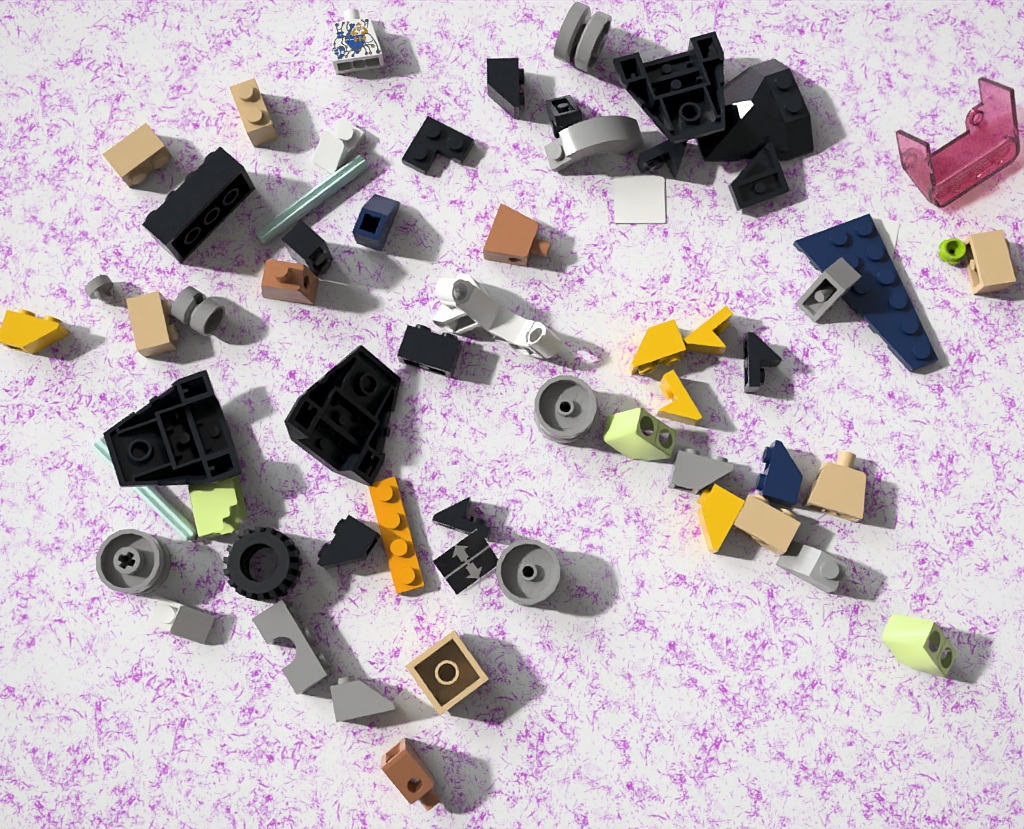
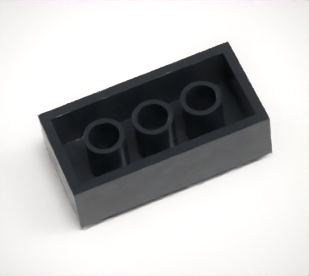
(199, 204)

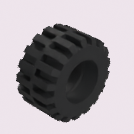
(239, 560)

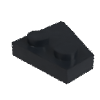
(759, 180)

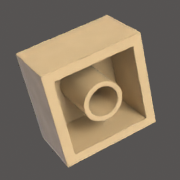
(447, 672)

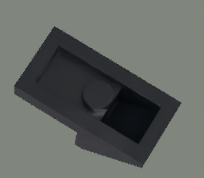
(562, 113)
(662, 153)
(756, 355)
(455, 519)

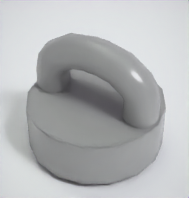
(99, 287)

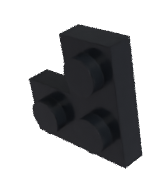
(436, 139)

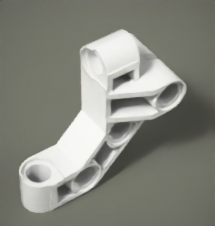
(471, 307)

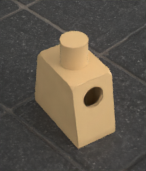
(838, 489)

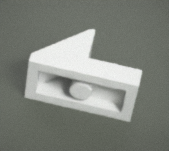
(338, 146)
(182, 620)

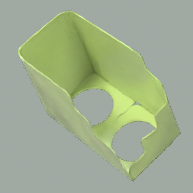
(625, 435)
(217, 507)
(909, 643)

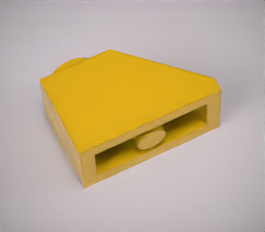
(717, 514)

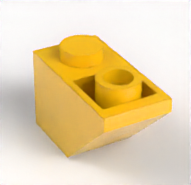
(28, 333)
(659, 346)

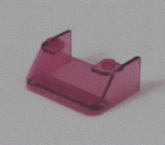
(970, 158)

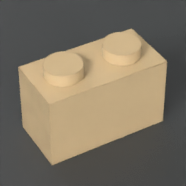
(253, 112)
(137, 155)
(989, 262)
(152, 324)
(765, 524)

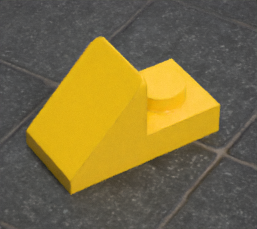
(704, 337)
(682, 407)

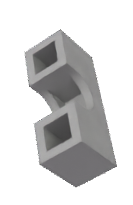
(308, 666)

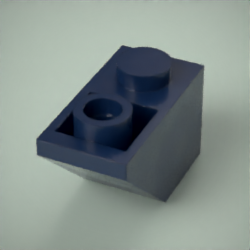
(375, 222)
(781, 476)

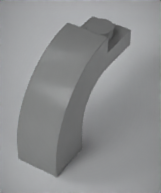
(593, 136)

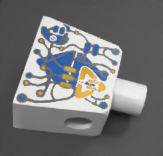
(355, 44)

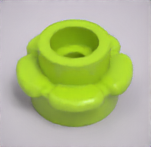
(955, 245)

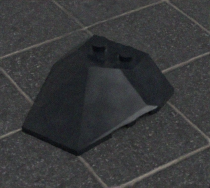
(681, 90)
(761, 109)
(347, 416)
(175, 439)

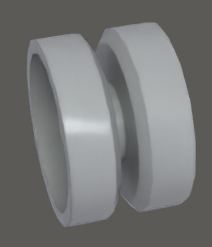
(582, 36)
(562, 393)
(523, 555)
(116, 561)

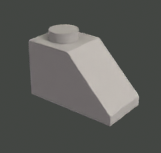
(828, 289)
(813, 566)
(358, 699)

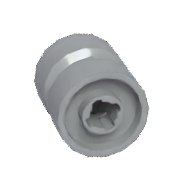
(200, 312)

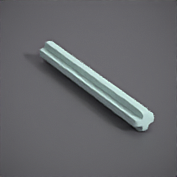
(311, 199)
(154, 499)

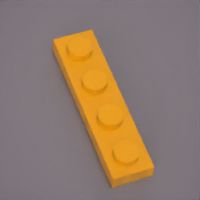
(396, 535)

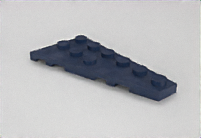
(878, 293)

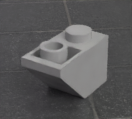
(695, 472)

